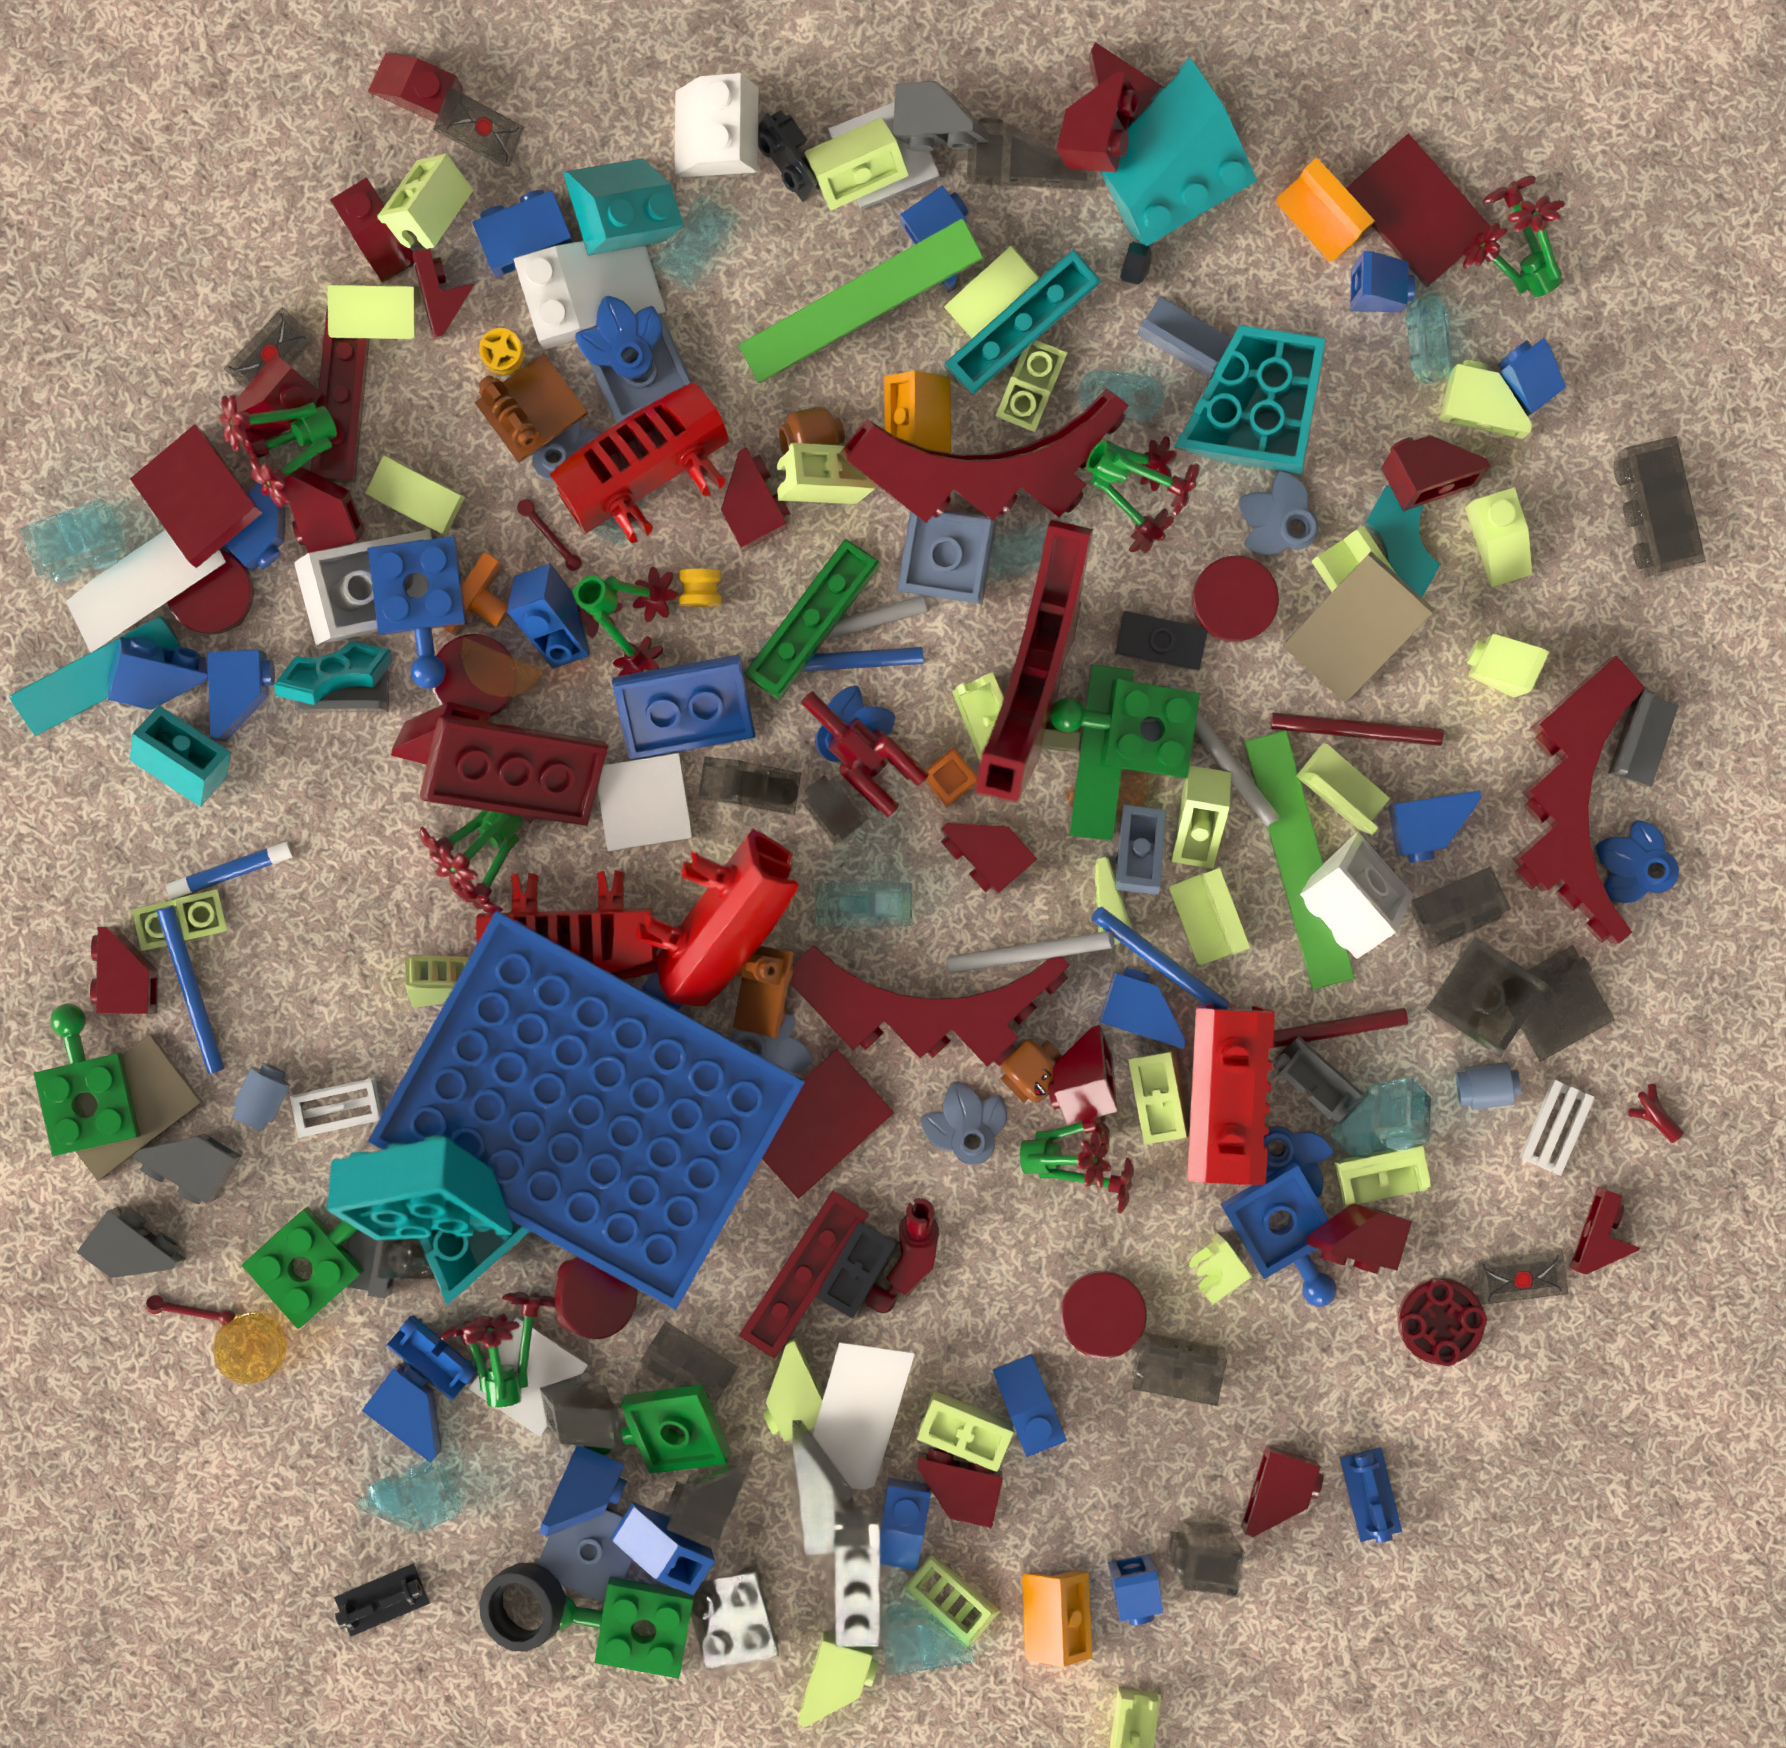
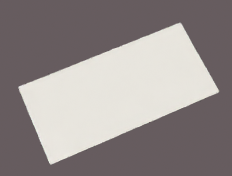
(135, 589)
(861, 1409)

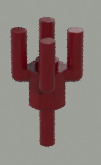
(865, 754)

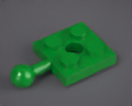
(1123, 741)
(101, 1077)
(331, 1264)
(663, 1447)
(619, 1642)

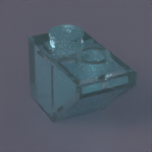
(1385, 1119)
(415, 1501)

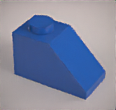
(932, 215)
(1380, 284)
(260, 540)
(236, 688)
(1429, 823)
(1140, 1009)
(1029, 1405)
(407, 1410)
(584, 1490)
(903, 1523)
(1136, 1589)

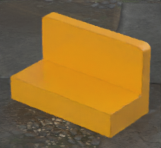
(1324, 210)
(919, 408)
(1057, 1618)

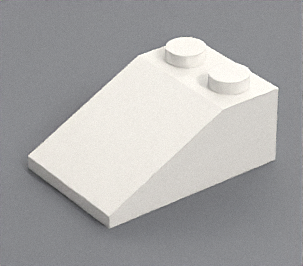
(568, 285)
(340, 589)

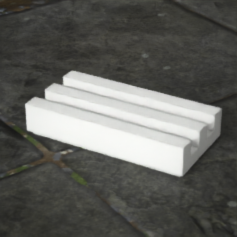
(300, 1115)
(1573, 1132)

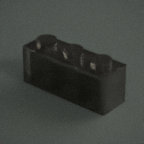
(1659, 507)
(1206, 1557)
(856, 1578)

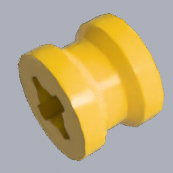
(494, 347)
(700, 588)

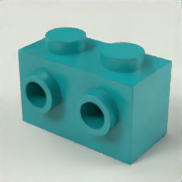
(179, 755)

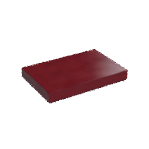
(1418, 210)
(195, 496)
(824, 1124)

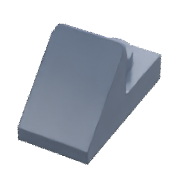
(1140, 849)

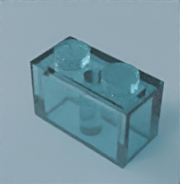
(74, 541)

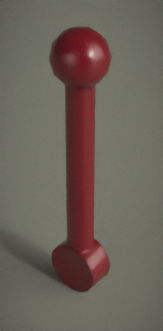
(526, 509)
(156, 1305)

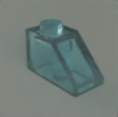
(863, 904)
(919, 1641)

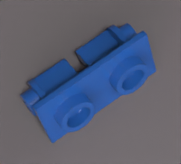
(432, 1357)
(1371, 1495)

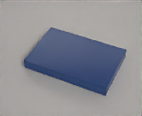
(684, 707)

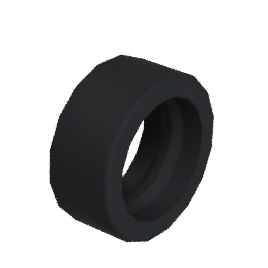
(498, 1623)

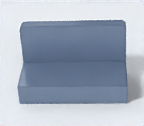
(1184, 337)

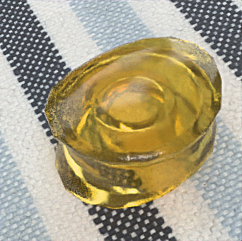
(249, 1348)

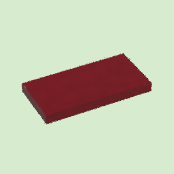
(513, 770)

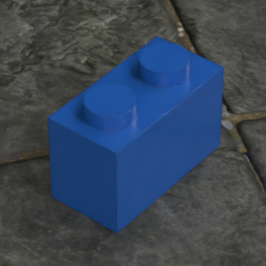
(521, 230)

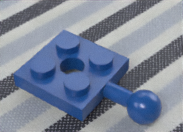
(437, 608)
(1278, 1248)

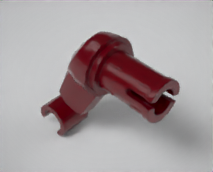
(918, 1252)

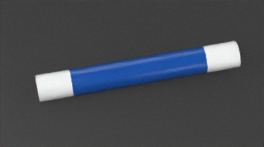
(229, 870)

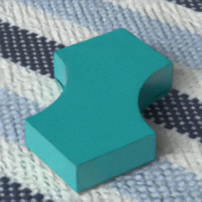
(1402, 541)
(316, 677)

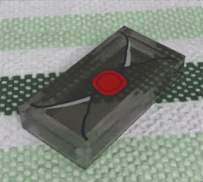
(478, 128)
(279, 336)
(1521, 1277)

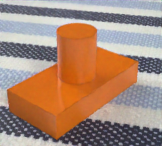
(477, 597)

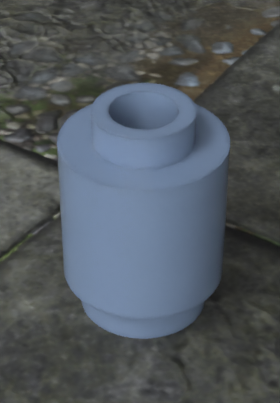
(1488, 1086)
(260, 1096)

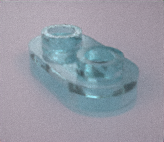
(1429, 339)
(1124, 386)

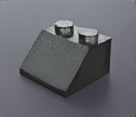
(1486, 996)
(706, 1500)

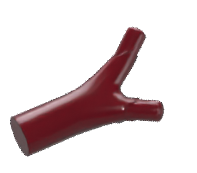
(1656, 1114)

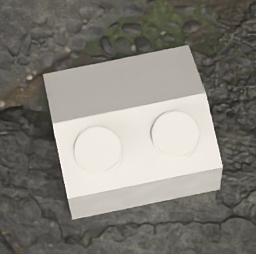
(716, 126)
(1357, 896)

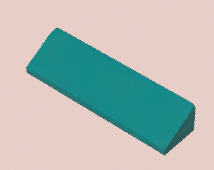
(1022, 322)
(81, 682)

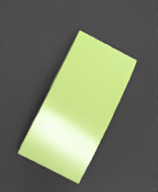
(992, 291)
(1031, 385)
(415, 495)
(197, 915)

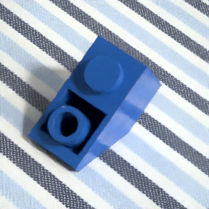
(1532, 375)
(548, 615)
(152, 674)
(662, 1552)

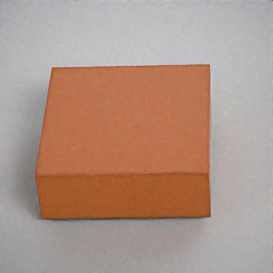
(950, 777)

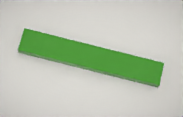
(861, 301)
(1296, 855)

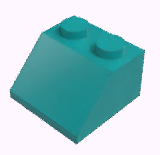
(622, 205)

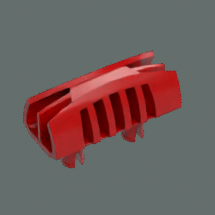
(641, 456)
(726, 922)
(597, 935)
(1230, 1095)

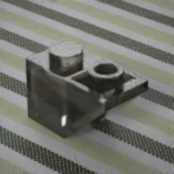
(749, 785)
(834, 808)
(583, 1413)

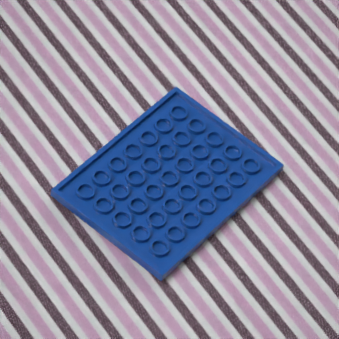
(592, 1107)

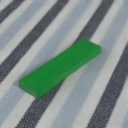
(812, 619)
(1096, 784)

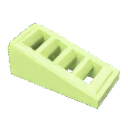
(1107, 895)
(423, 978)
(975, 1599)

